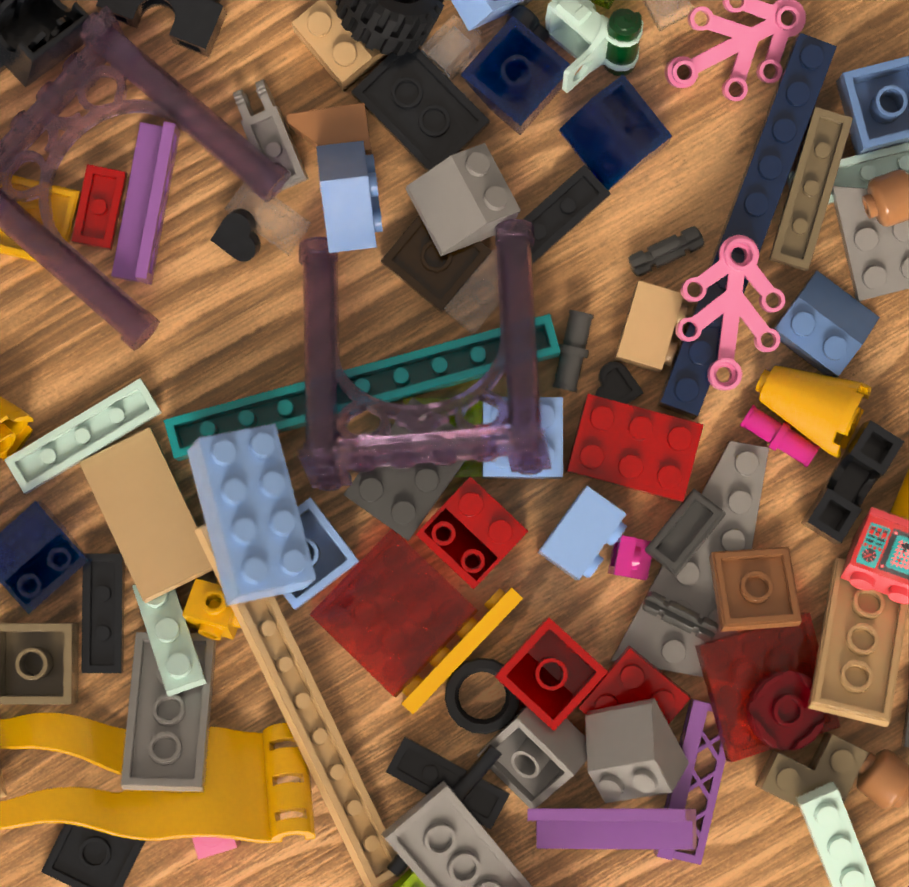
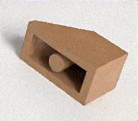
(332, 125)

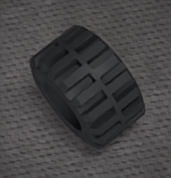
(389, 24)

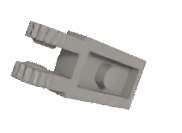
(270, 133)

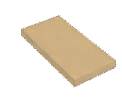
(146, 514)
(858, 652)

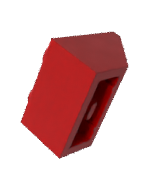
(471, 532)

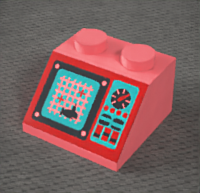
(880, 556)

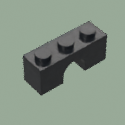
(195, 22)
(850, 482)

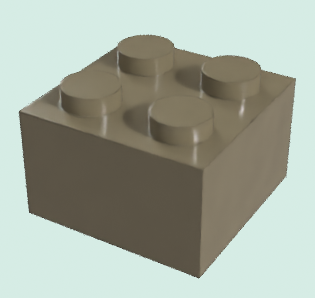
(39, 663)

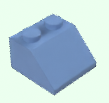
(825, 325)

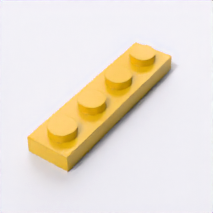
(448, 660)

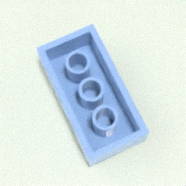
(251, 514)

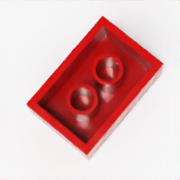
(634, 448)

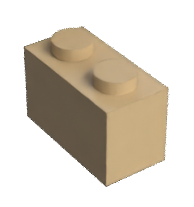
(650, 327)

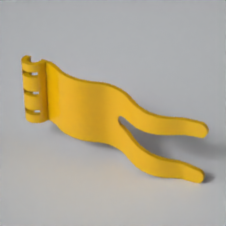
(238, 794)

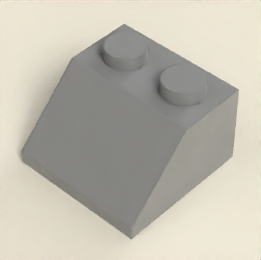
(463, 199)
(632, 751)
(535, 757)

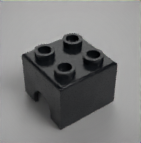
(38, 35)

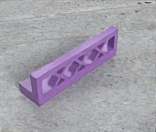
(146, 202)
(690, 743)
(614, 828)

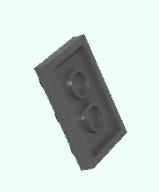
(403, 495)

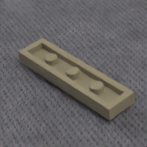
(810, 188)

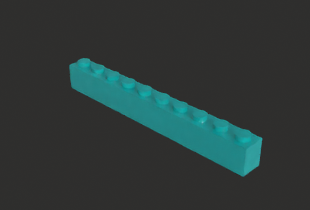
(385, 379)

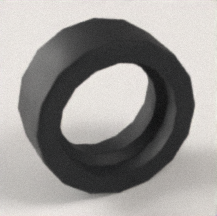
(454, 707)

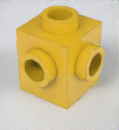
(208, 611)

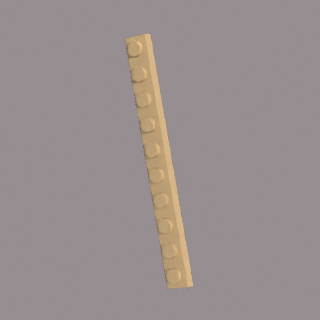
(313, 731)

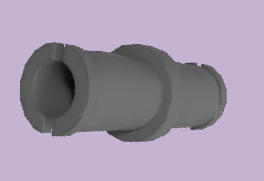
(573, 350)

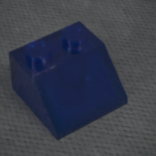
(516, 75)

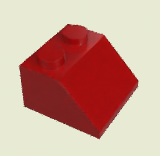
(551, 673)

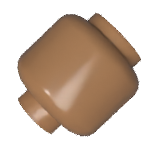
(888, 198)
(884, 779)

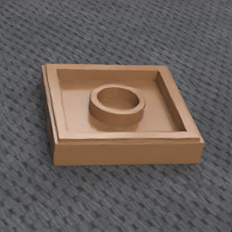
(755, 589)

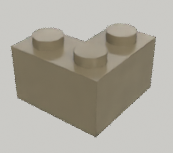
(833, 761)

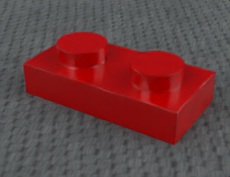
(99, 207)

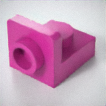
(630, 558)

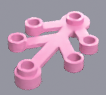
(742, 41)
(732, 306)

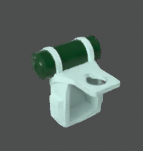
(594, 38)

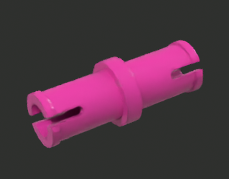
(780, 436)

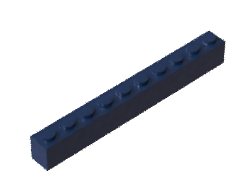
(752, 209)

